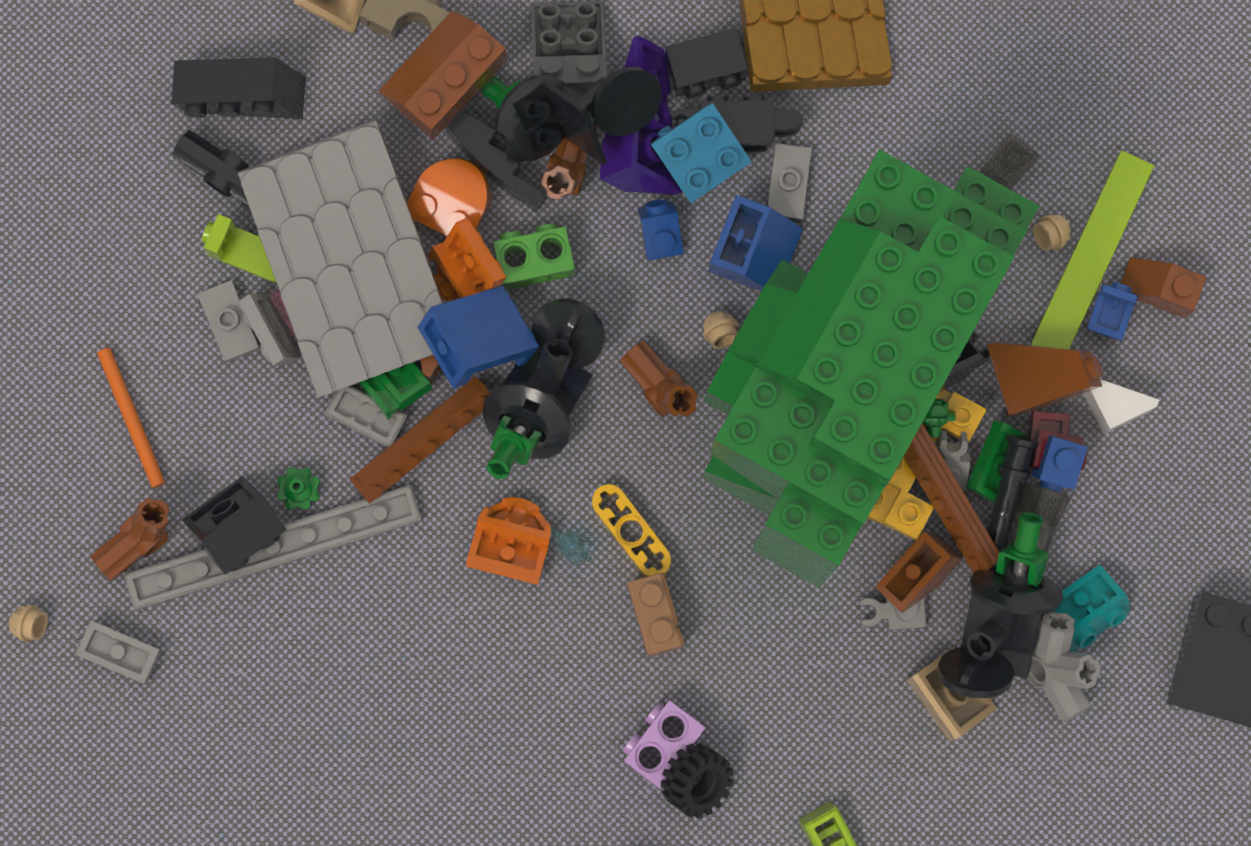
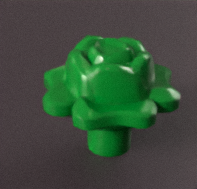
(938, 416)
(298, 488)

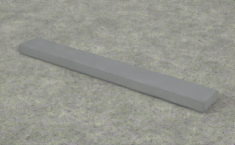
(300, 540)

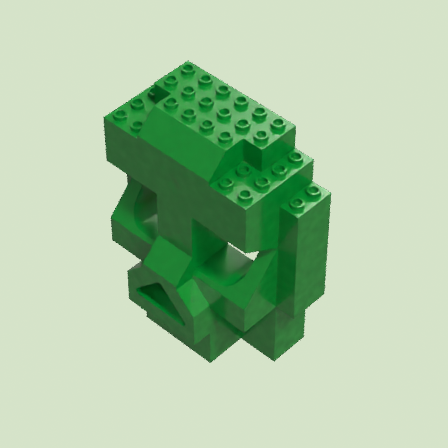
(854, 354)

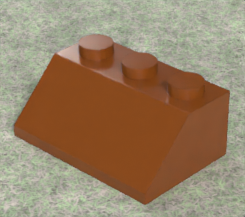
(444, 73)

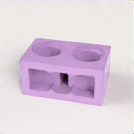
(657, 739)

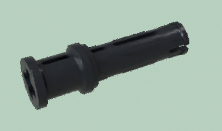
(1013, 474)

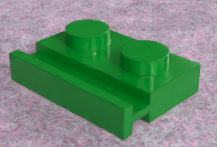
(396, 388)

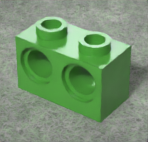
(536, 267)

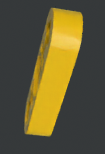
(622, 503)

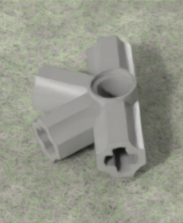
(1059, 669)

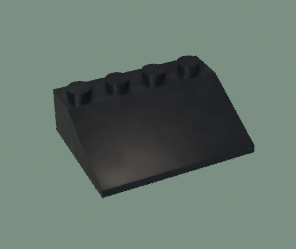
(1215, 660)

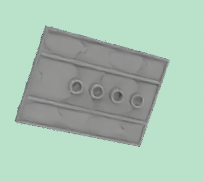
(344, 255)

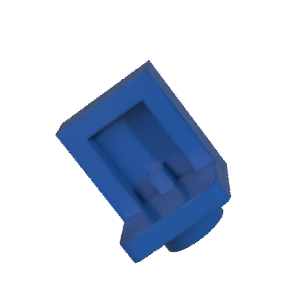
(660, 229)
(1112, 311)
(1060, 464)

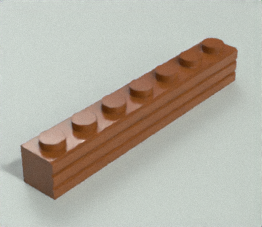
(421, 441)
(950, 502)

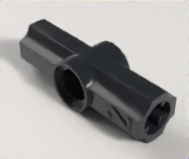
(215, 166)

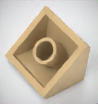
(950, 711)

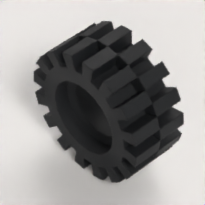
(685, 771)

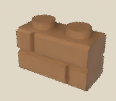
(655, 615)

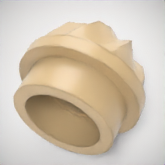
(1052, 232)
(720, 329)
(28, 623)

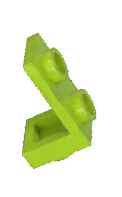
(236, 248)

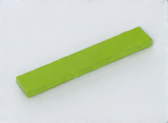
(1093, 252)

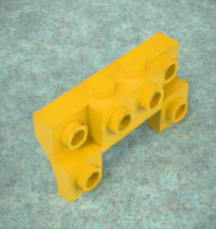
(903, 510)

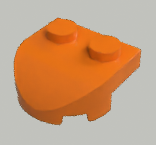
(450, 193)
(465, 263)
(511, 540)

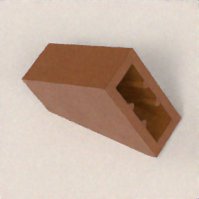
(1042, 375)

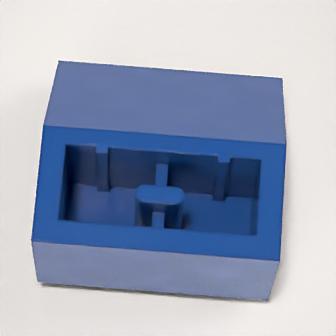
(753, 243)

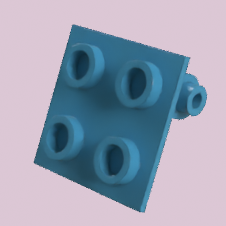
(700, 152)

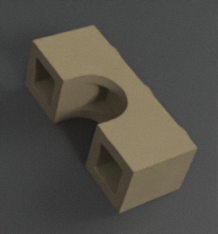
(391, 15)

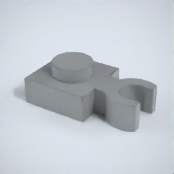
(956, 457)
(911, 619)

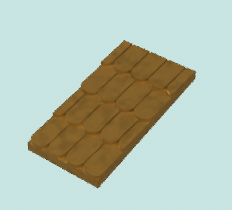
(815, 44)

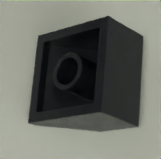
(234, 525)

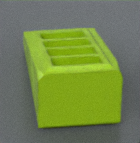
(818, 817)

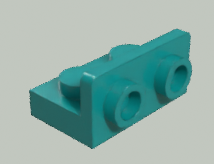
(1095, 605)

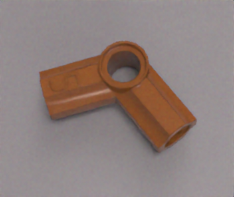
(565, 170)
(661, 385)
(138, 538)

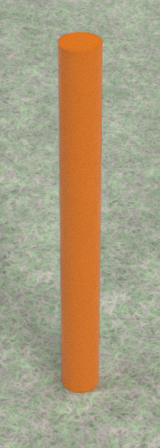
(131, 418)

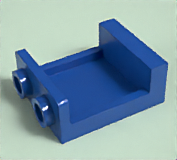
(477, 334)

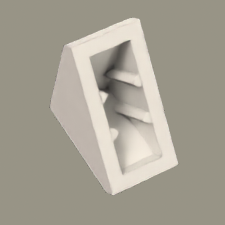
(1117, 405)

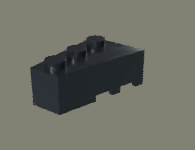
(238, 88)

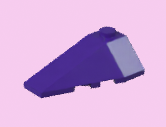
(631, 158)

